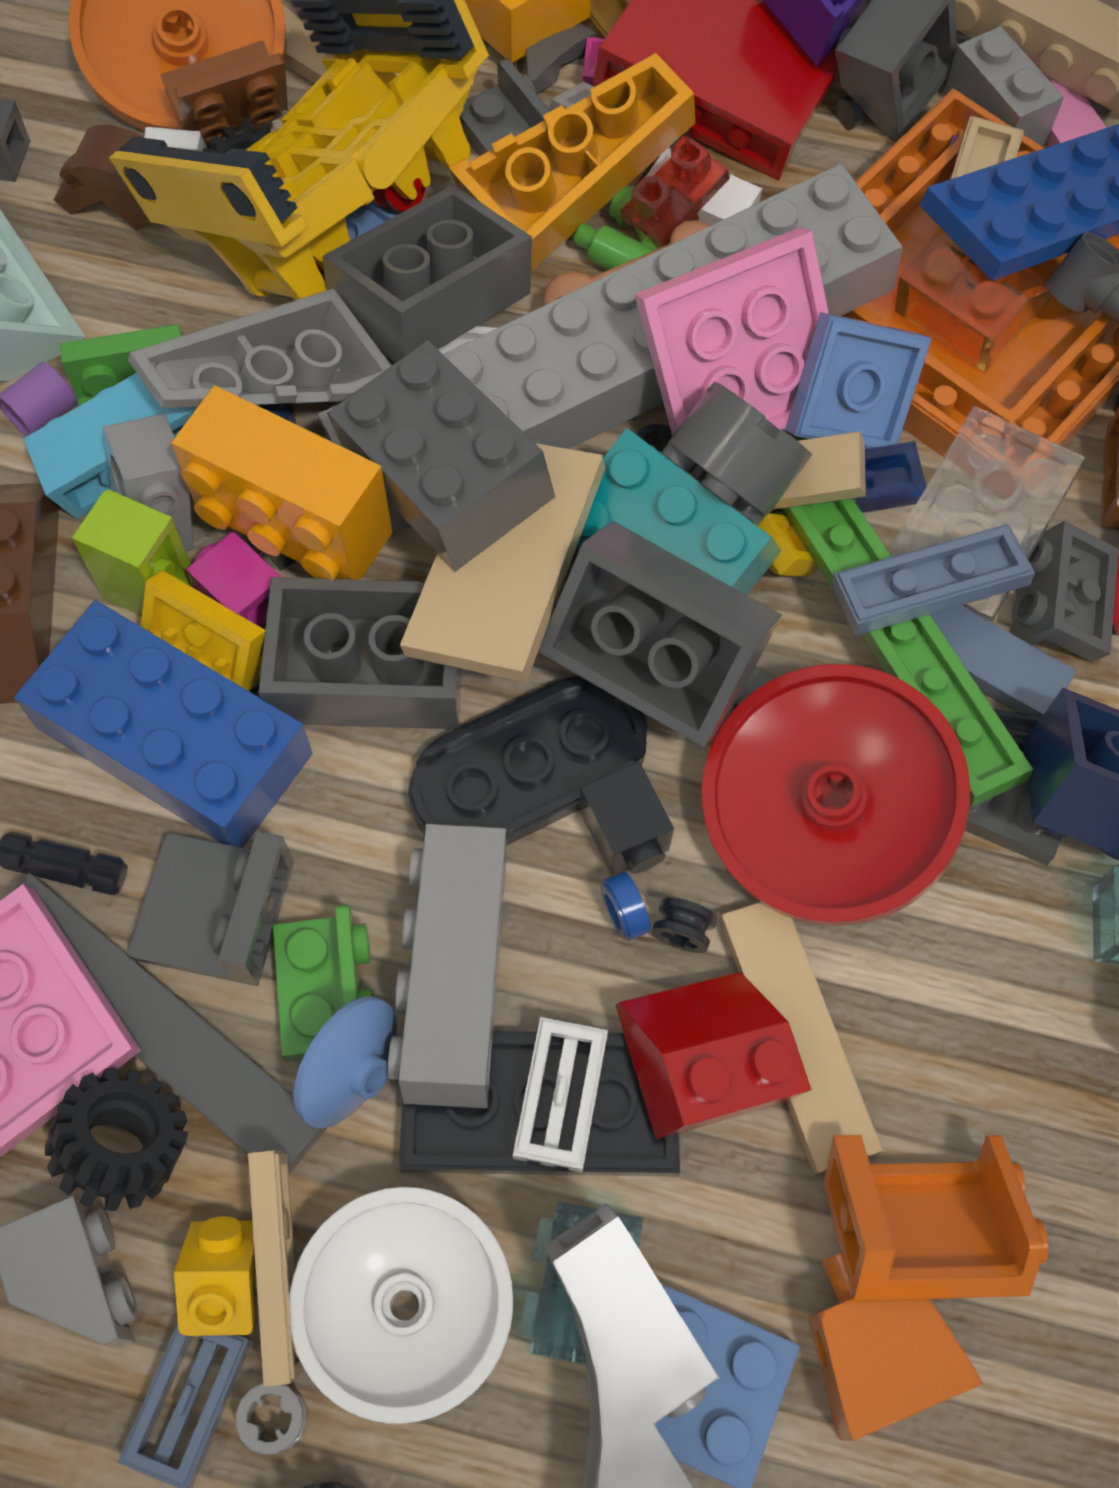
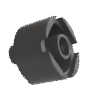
(737, 452)

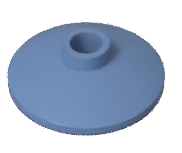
(345, 1062)

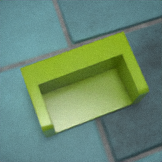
(126, 546)

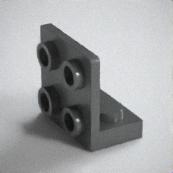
(213, 906)

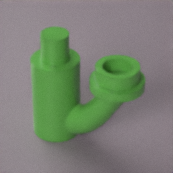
(608, 246)

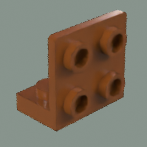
(228, 90)

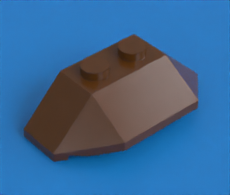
(26, 582)

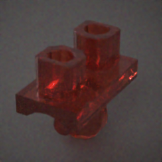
(675, 191)

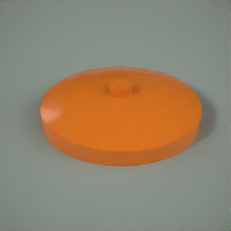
(132, 42)

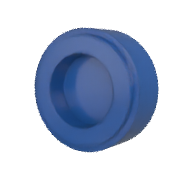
(625, 906)

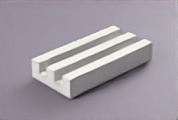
(549, 1153)

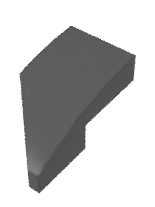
(545, 57)

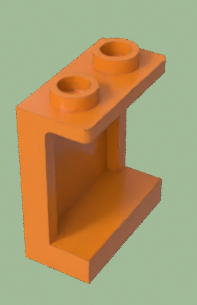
(933, 1225)

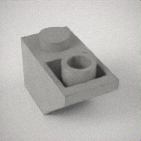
(61, 1272)

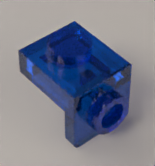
(892, 477)

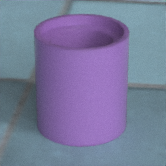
(37, 398)

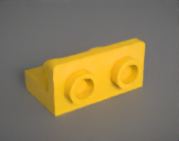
(203, 629)

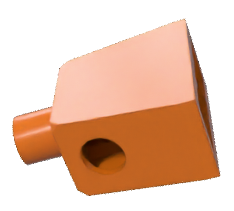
(884, 1358)

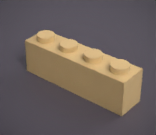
(1064, 38)

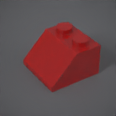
(710, 1053)

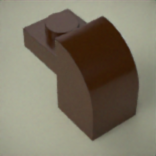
(93, 178)

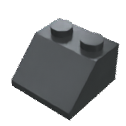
(897, 59)

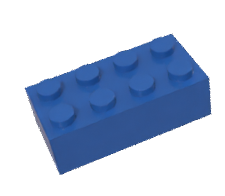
(166, 725)

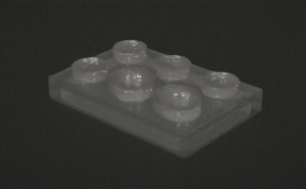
(990, 480)

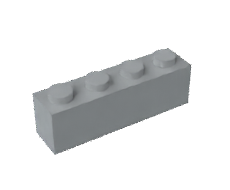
(453, 967)

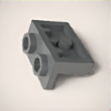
(502, 109)
(1069, 593)

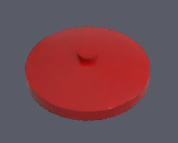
(836, 794)

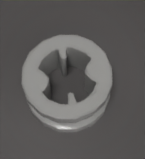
(252, 1433)

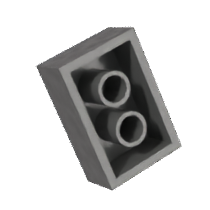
(431, 272)
(444, 454)
(657, 632)
(340, 661)

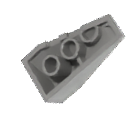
(274, 356)

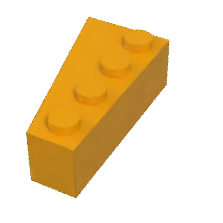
(580, 154)

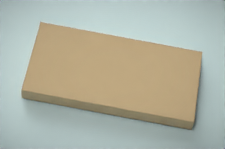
(501, 601)

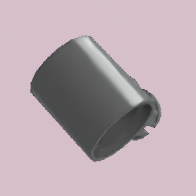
(1088, 277)

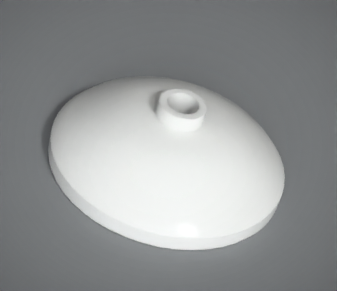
(346, 1296)

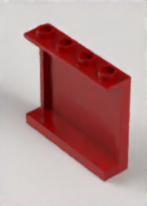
(740, 62)

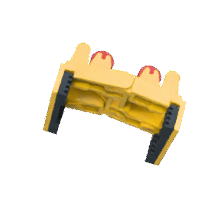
(339, 147)

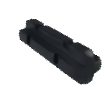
(62, 863)

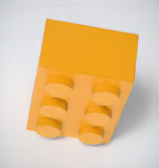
(283, 487)

